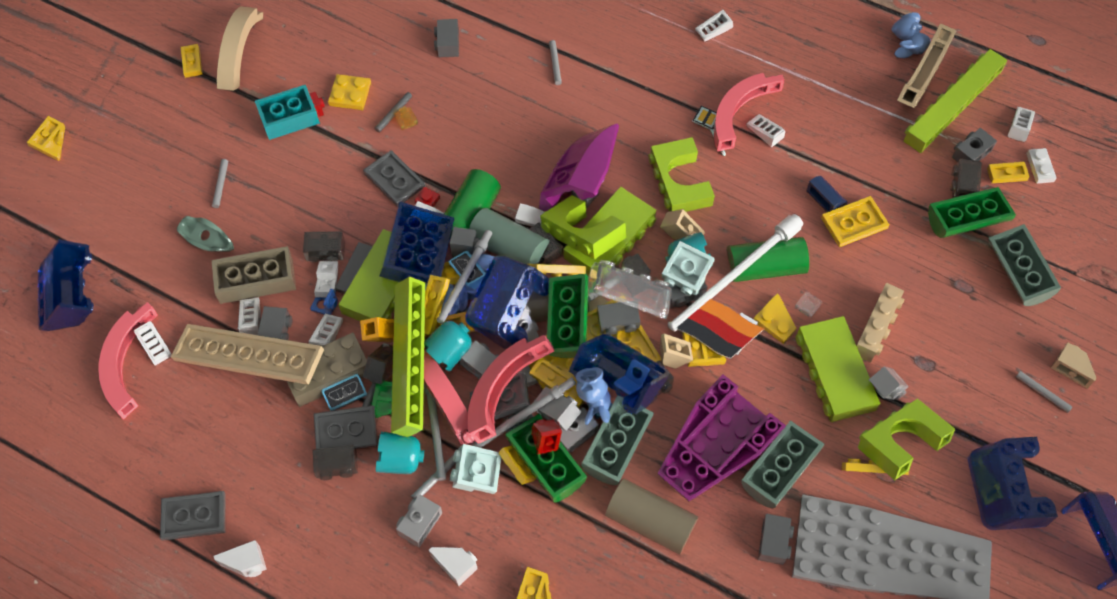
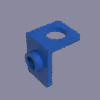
(329, 304)
(629, 382)

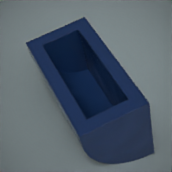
(825, 194)

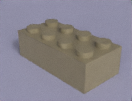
(253, 275)
(339, 361)

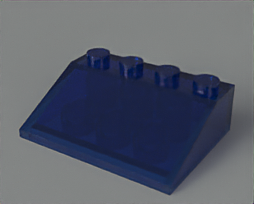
(416, 244)

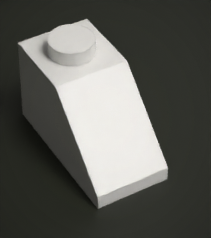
(244, 559)
(455, 562)

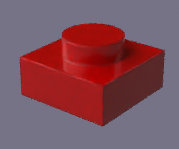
(318, 103)
(427, 197)

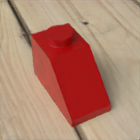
(546, 435)

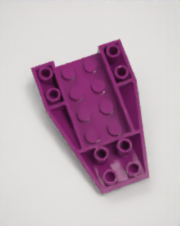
(581, 167)
(717, 440)

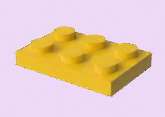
(855, 221)

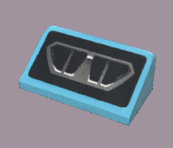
(459, 264)
(344, 392)

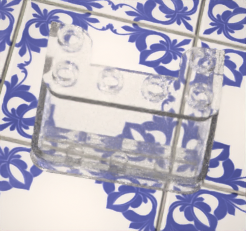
(630, 289)

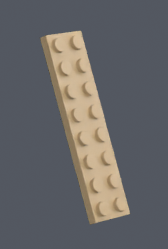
(248, 353)

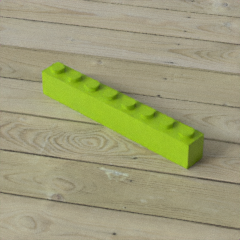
(954, 101)
(408, 358)

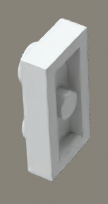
(1041, 165)

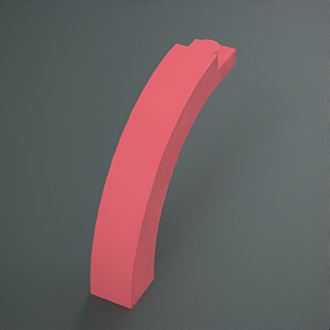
(736, 97)
(113, 355)
(494, 381)
(447, 400)

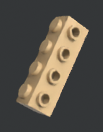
(878, 323)

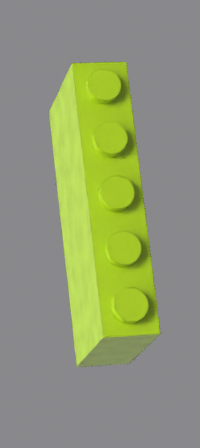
(627, 208)
(368, 293)
(837, 369)

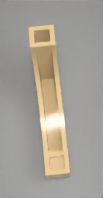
(232, 46)
(928, 66)

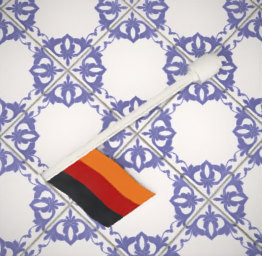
(719, 325)

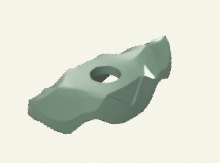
(192, 228)

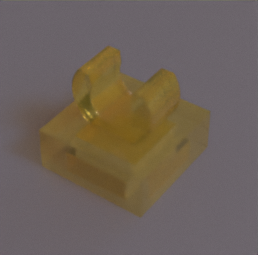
(406, 118)

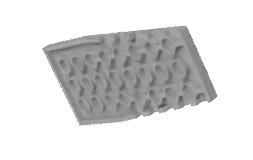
(887, 553)

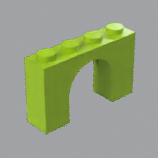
(678, 196)
(589, 241)
(912, 418)

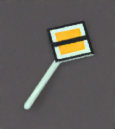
(706, 118)

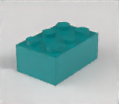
(287, 112)

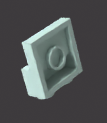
(687, 268)
(476, 469)

